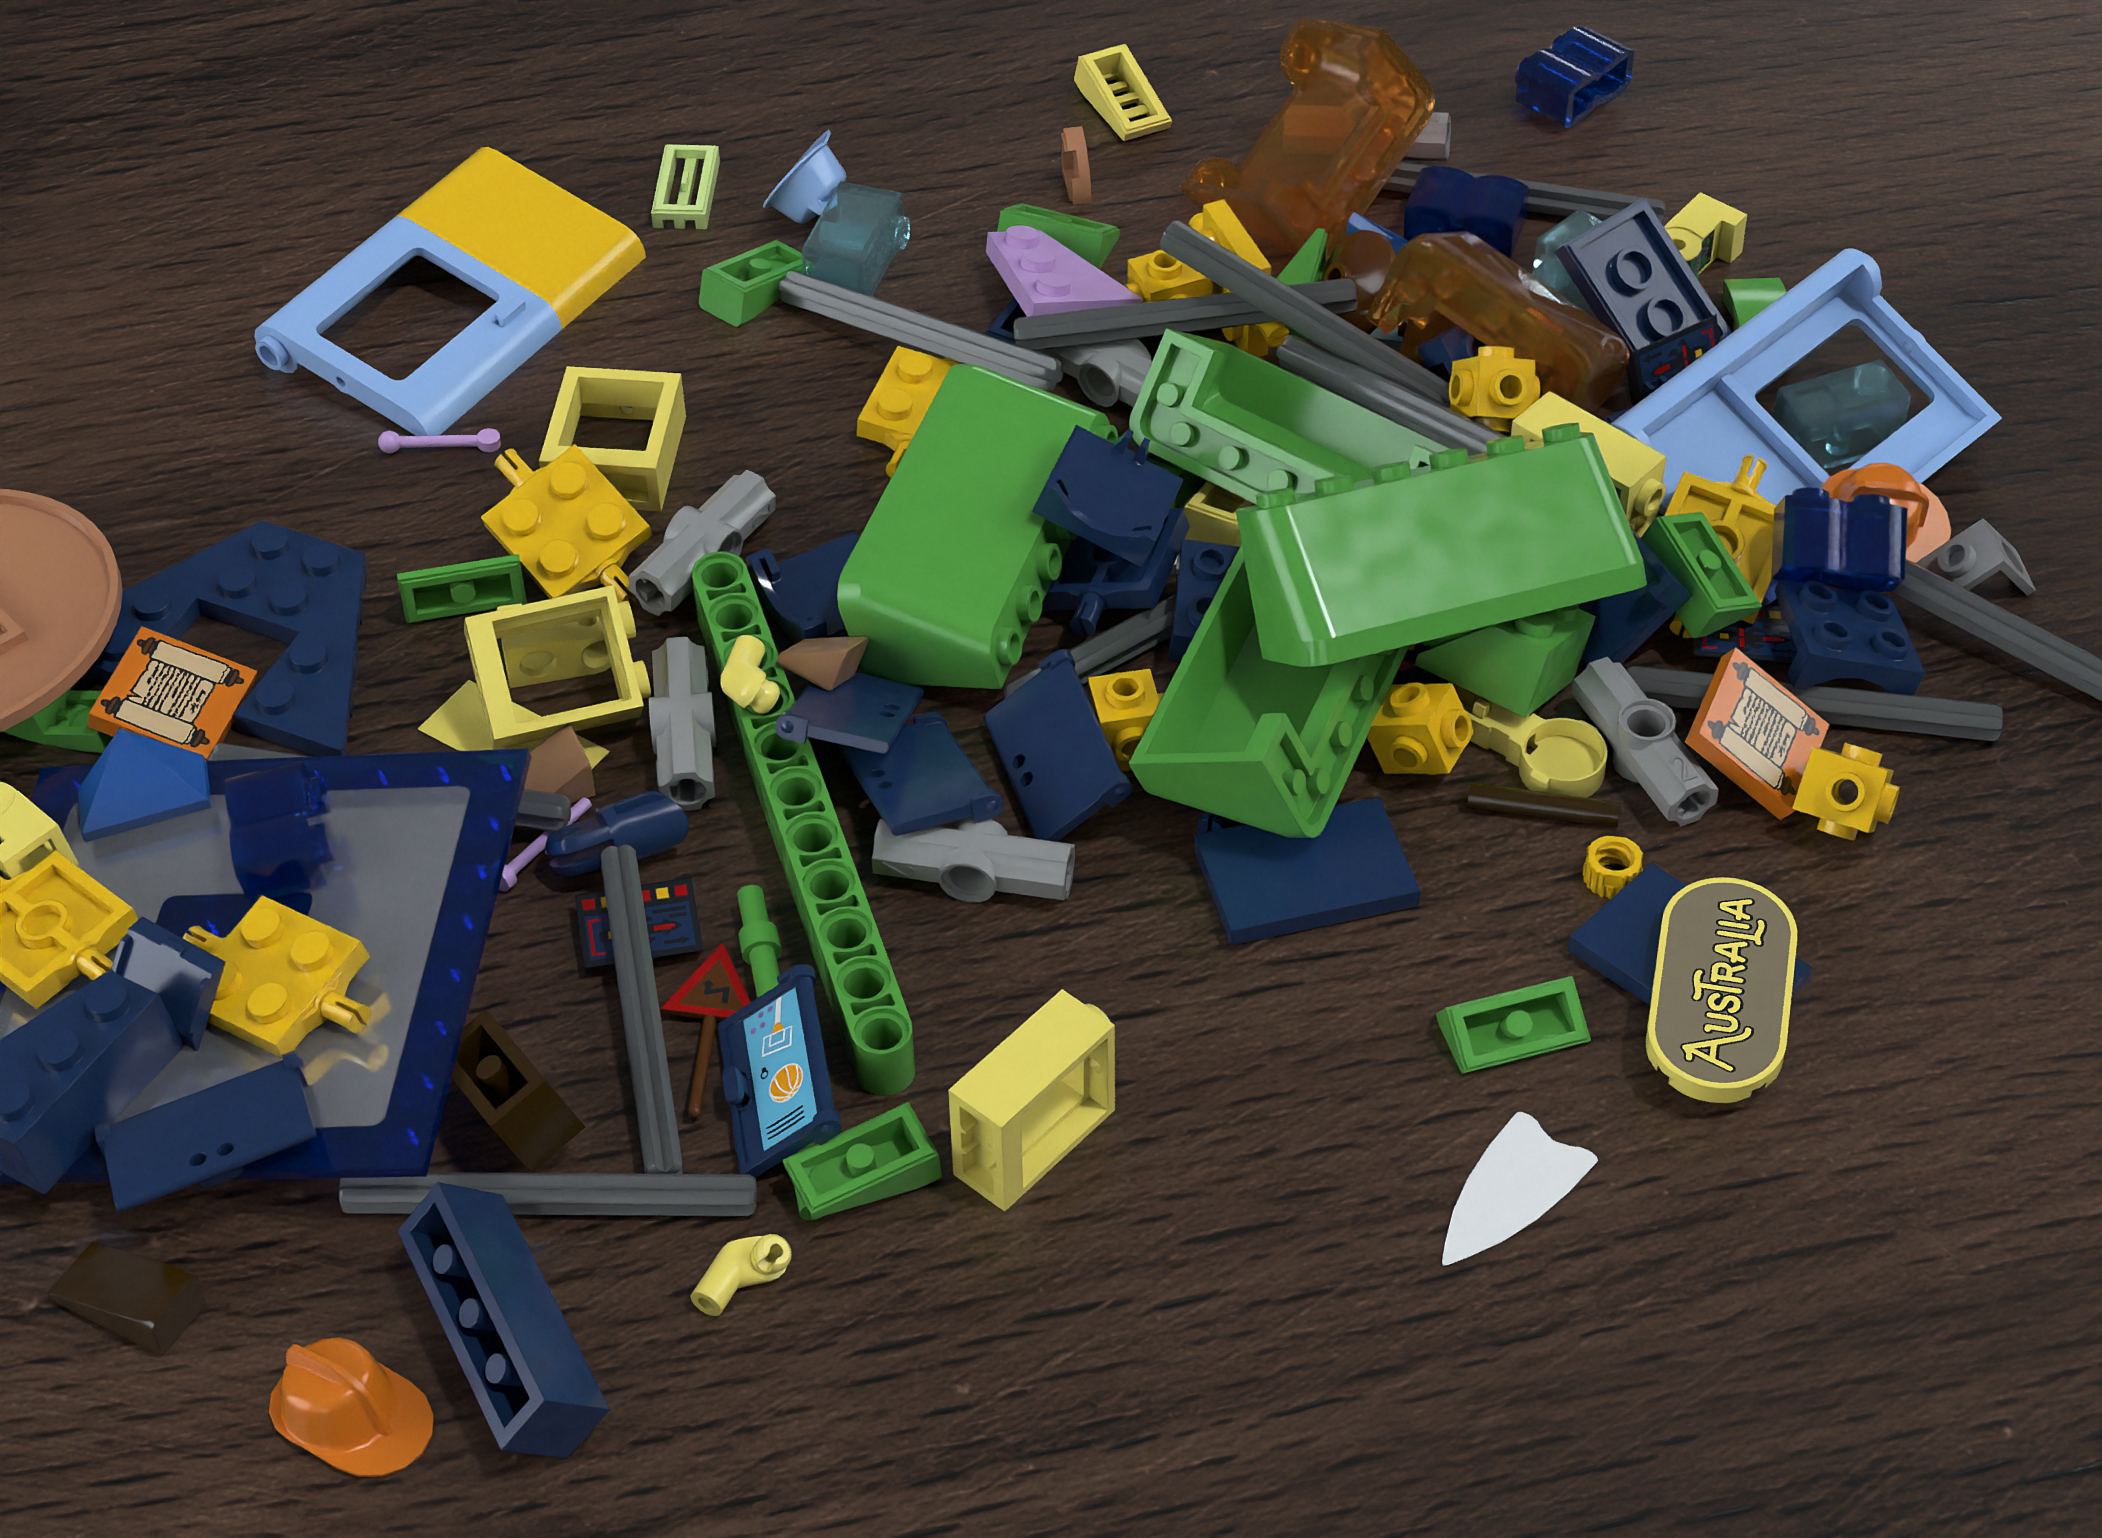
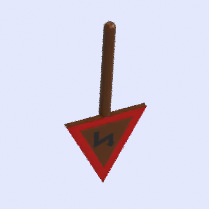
(712, 995)

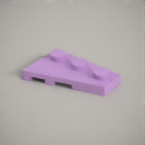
(1050, 276)

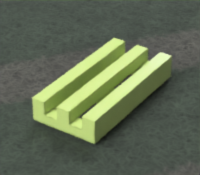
(683, 210)

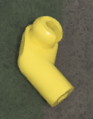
(743, 678)
(740, 1265)

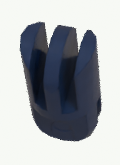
(643, 821)

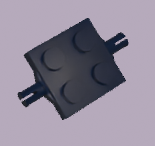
(1101, 580)

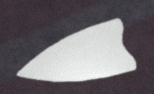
(1512, 1187)

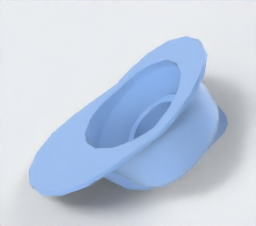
(808, 184)

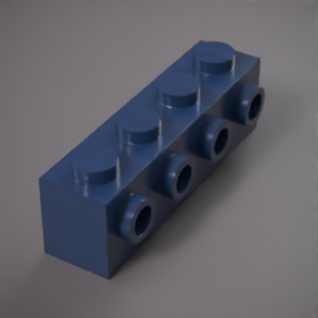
(503, 1321)

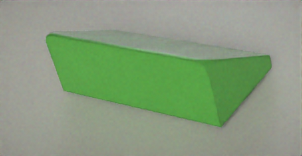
(1082, 236)
(1705, 569)
(461, 588)
(1514, 1025)

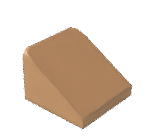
(825, 660)
(561, 767)

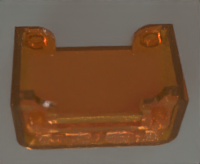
(1331, 140)
(1503, 309)

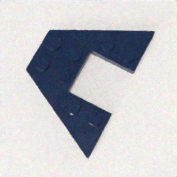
(278, 588)

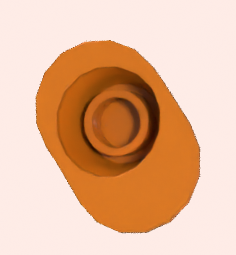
(1926, 517)
(350, 1409)

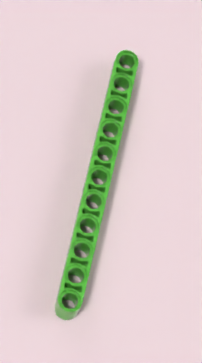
(810, 843)

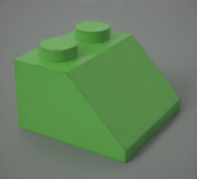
(1516, 660)

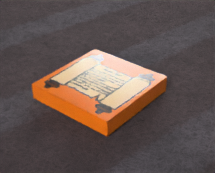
(172, 693)
(1756, 732)

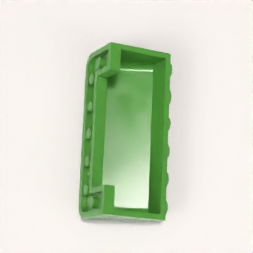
(1258, 423)
(953, 548)
(1436, 548)
(1258, 733)

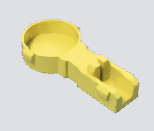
(1567, 752)

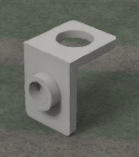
(1977, 556)

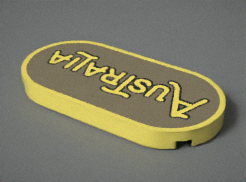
(1722, 989)

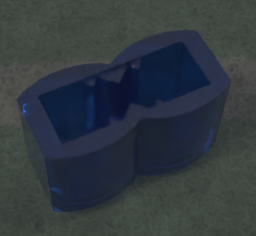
(1574, 75)
(1456, 201)
(1839, 541)
(279, 830)

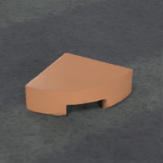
(1076, 165)

